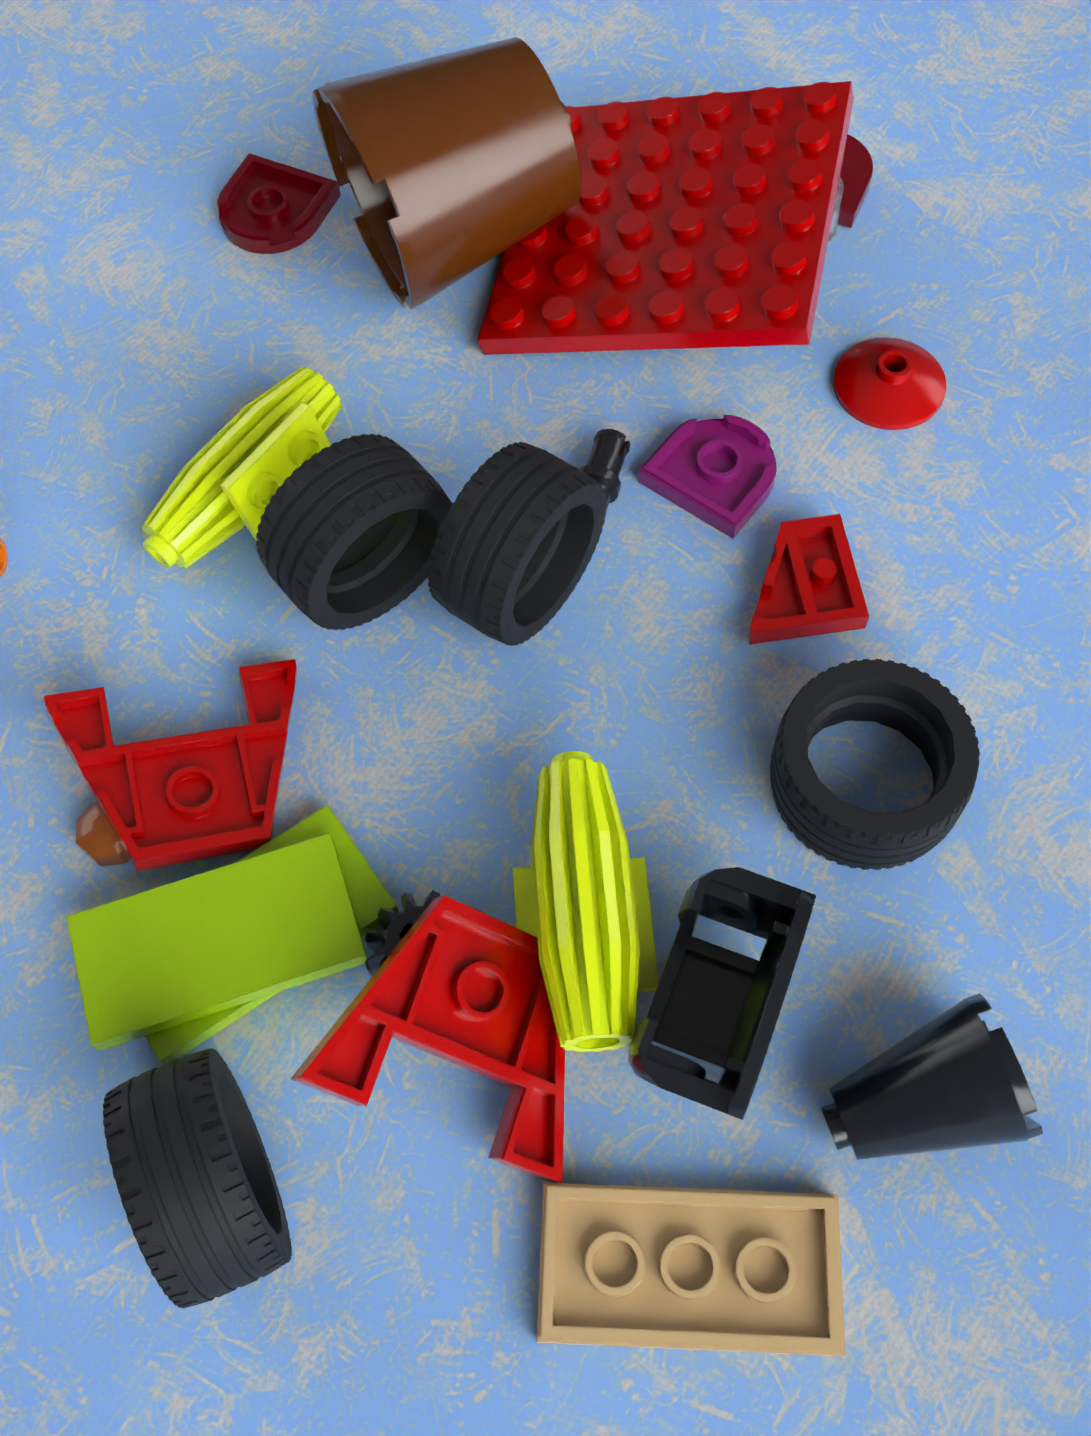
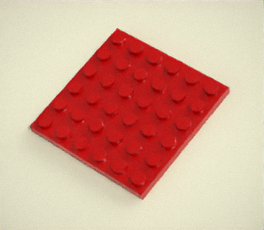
(688, 227)

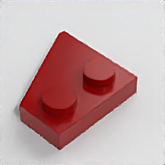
(809, 584)

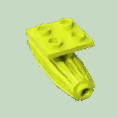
(241, 469)
(586, 907)

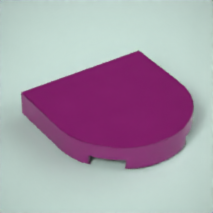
(714, 471)

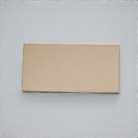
(691, 1269)

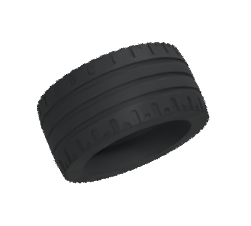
(352, 531)
(516, 542)
(897, 699)
(195, 1179)

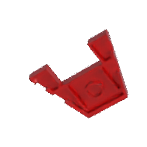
(188, 791)

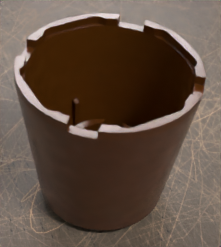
(449, 160)

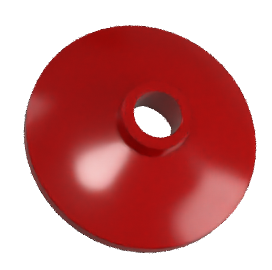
(889, 383)

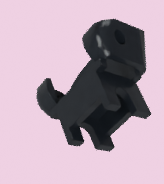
(716, 1005)

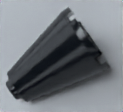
(935, 1091)

